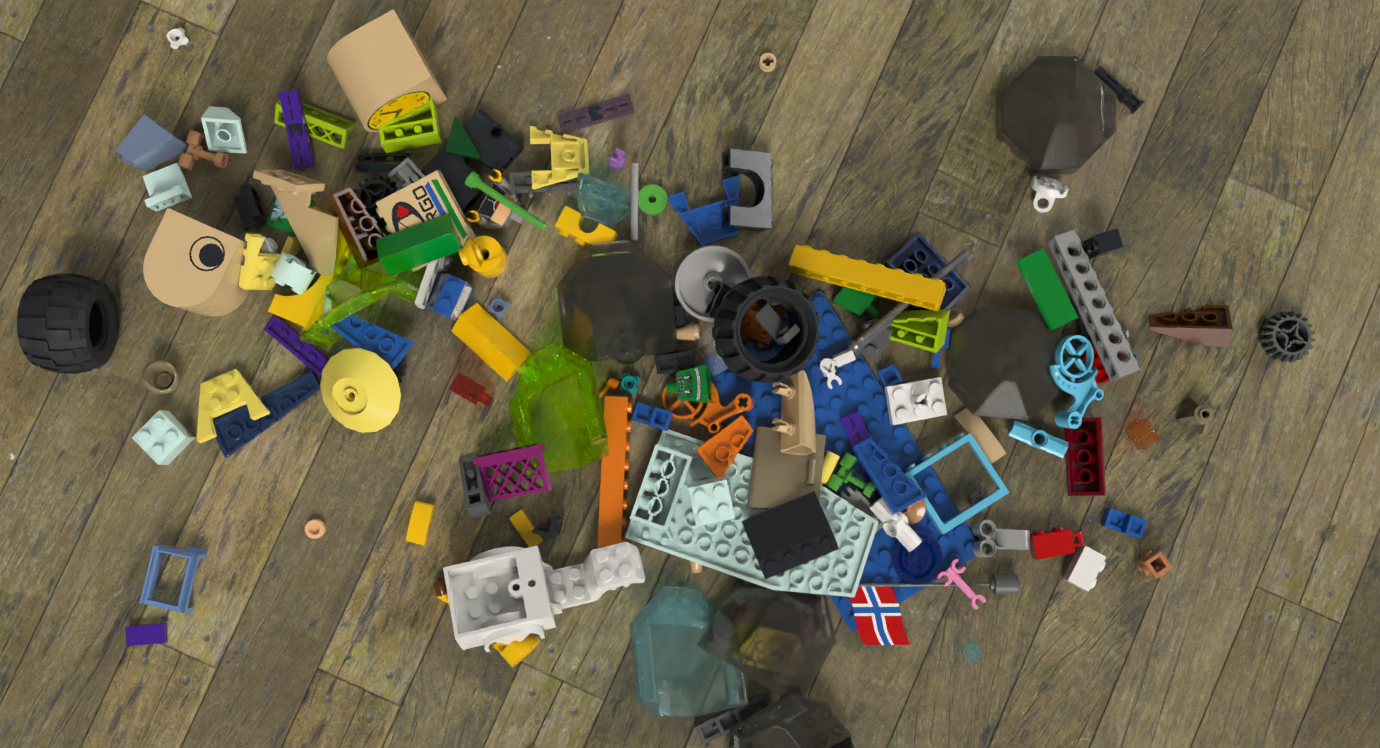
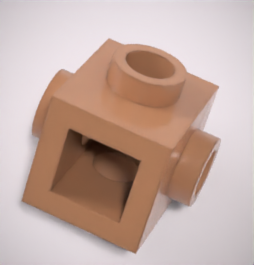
(1159, 563)

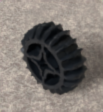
(389, 188)

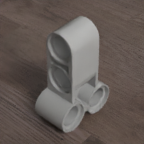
(998, 539)

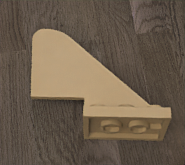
(314, 228)

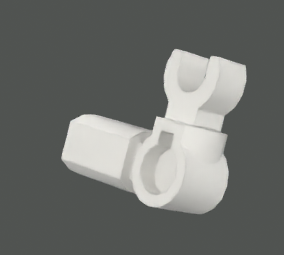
(827, 365)

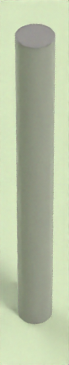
(634, 201)

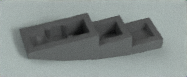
(721, 723)

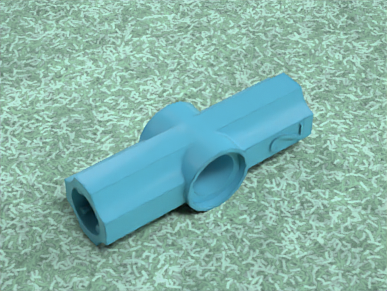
(1048, 442)

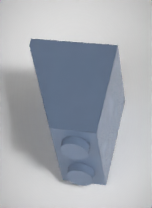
(149, 144)

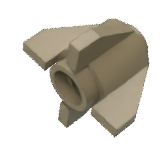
(1198, 415)

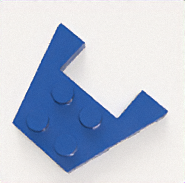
(706, 221)

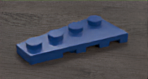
(373, 338)
(892, 484)

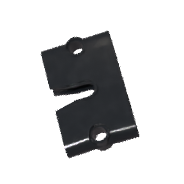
(495, 154)

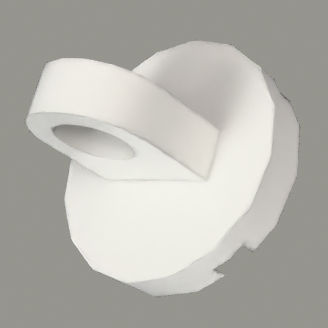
(1048, 189)

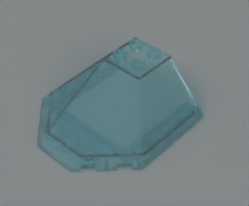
(669, 667)

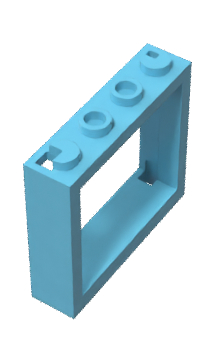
(974, 508)

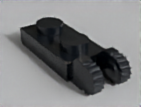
(380, 161)

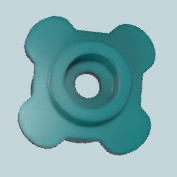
(624, 384)

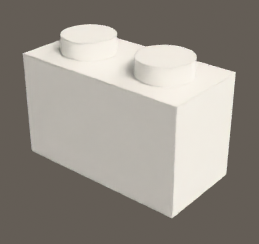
(1084, 568)

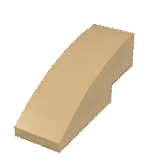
(981, 433)

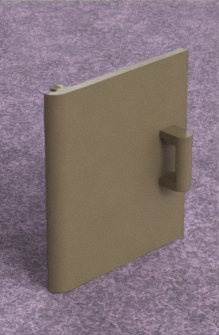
(782, 476)

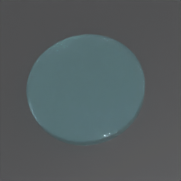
(972, 652)

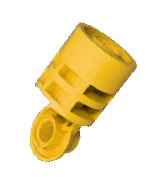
(475, 251)
(517, 651)

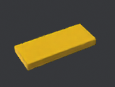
(525, 529)

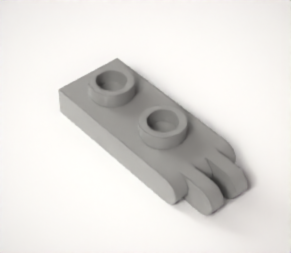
(860, 502)

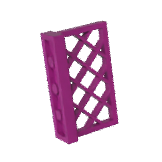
(513, 455)

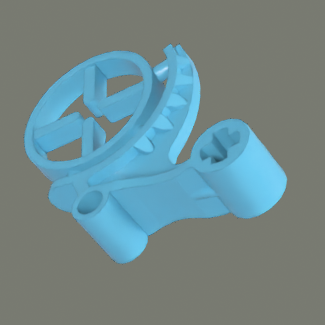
(1083, 390)

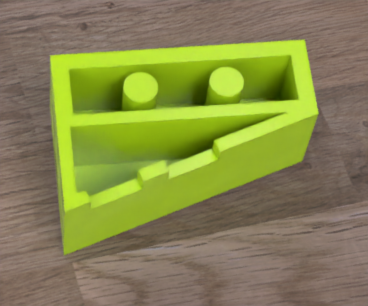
(412, 130)
(921, 328)

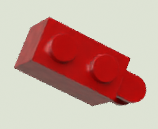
(1054, 542)

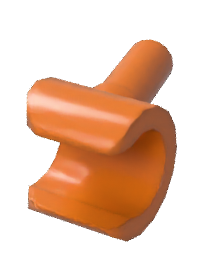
(612, 383)

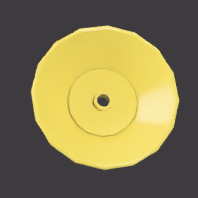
(372, 383)

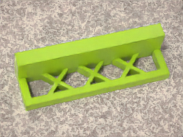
(327, 121)

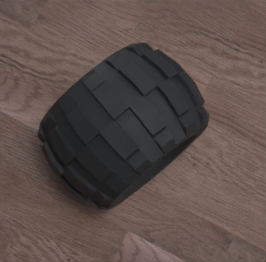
(68, 323)

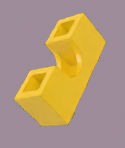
(570, 222)

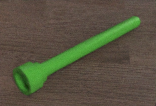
(475, 181)

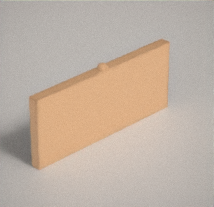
(502, 212)

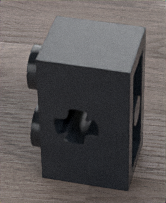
(1103, 244)

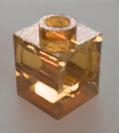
(1141, 433)

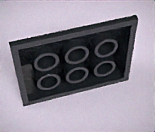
(790, 535)

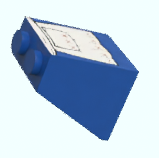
(449, 296)

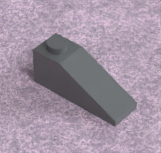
(474, 489)

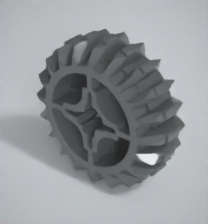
(1297, 334)

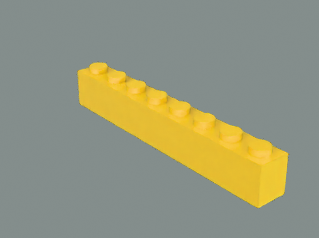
(867, 277)

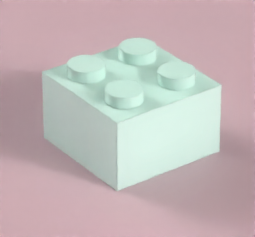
(163, 437)
(711, 500)

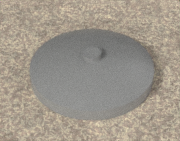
(701, 272)

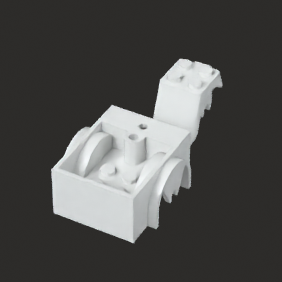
(493, 597)

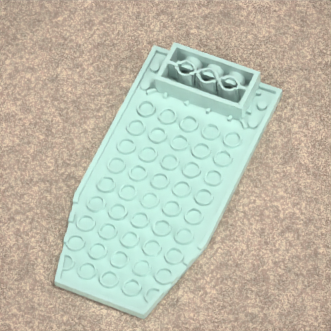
(667, 523)

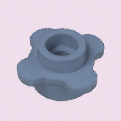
(498, 301)

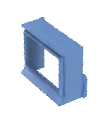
(193, 554)

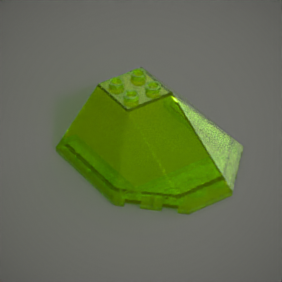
(348, 296)
(561, 407)

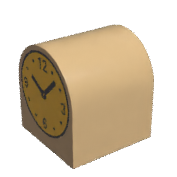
(383, 71)

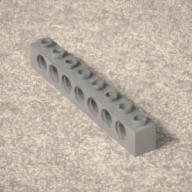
(1089, 314)

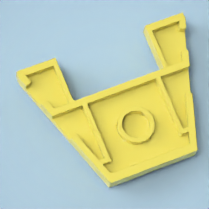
(568, 157)
(257, 267)
(224, 395)

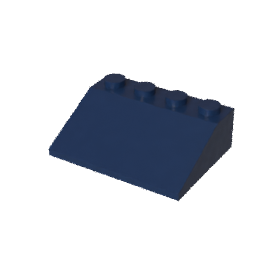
(922, 258)

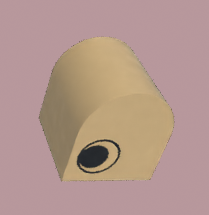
(195, 266)

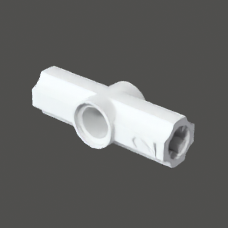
(896, 525)

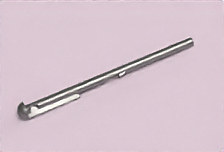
(857, 344)

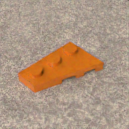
(724, 446)

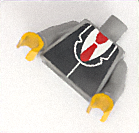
(489, 205)

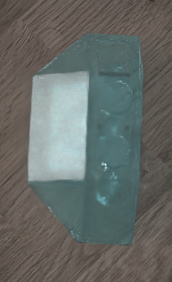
(602, 200)

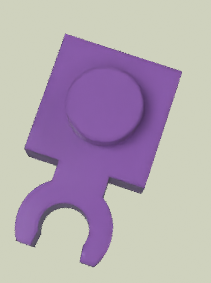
(618, 160)

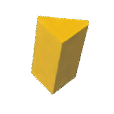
(490, 341)

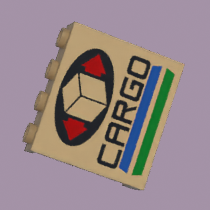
(421, 202)

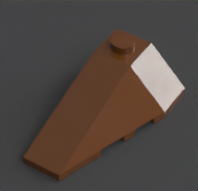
(1206, 326)

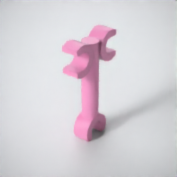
(952, 574)

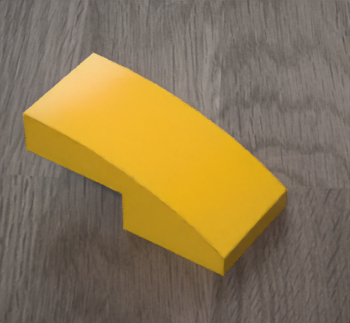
(419, 522)

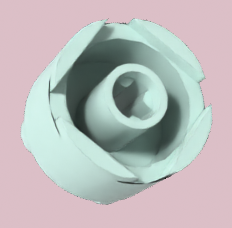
(292, 272)

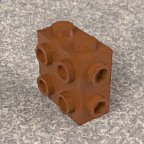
(753, 331)

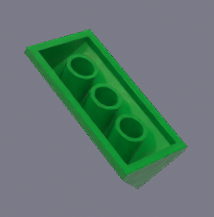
(418, 245)
(1046, 289)

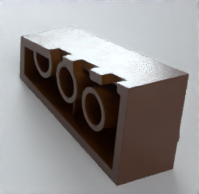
(356, 226)

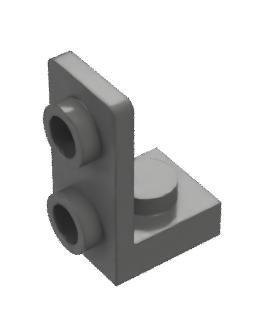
(775, 325)

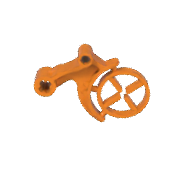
(714, 413)

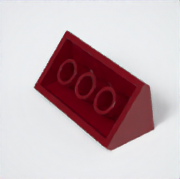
(1085, 459)

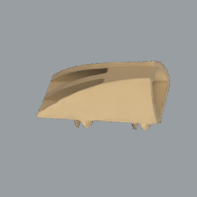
(797, 415)

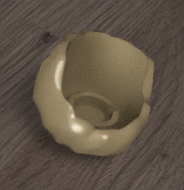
(160, 377)

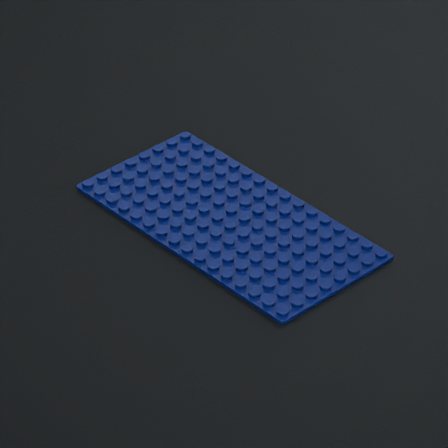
(860, 394)

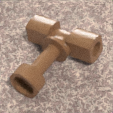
(195, 152)

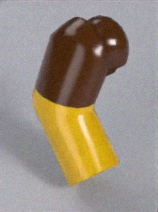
(440, 590)

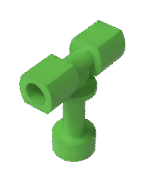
(845, 475)

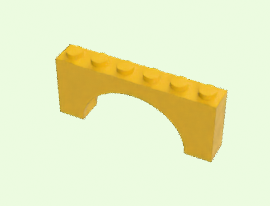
(300, 307)

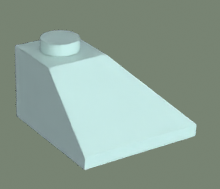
(223, 130)

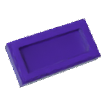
(146, 634)

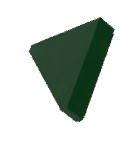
(460, 143)

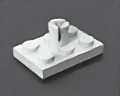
(915, 400)

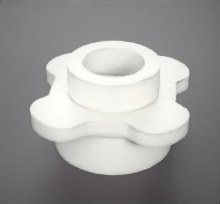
(173, 34)
(269, 246)

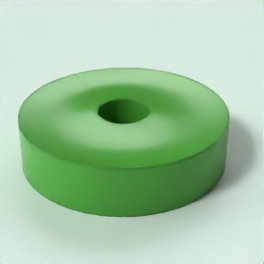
(652, 191)

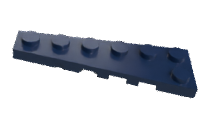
(239, 429)

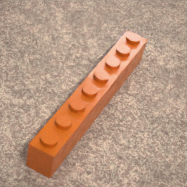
(613, 472)

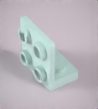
(166, 187)

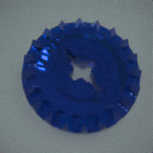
(929, 564)

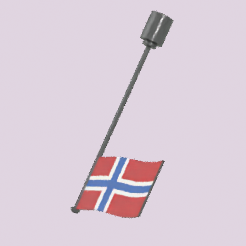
(879, 613)

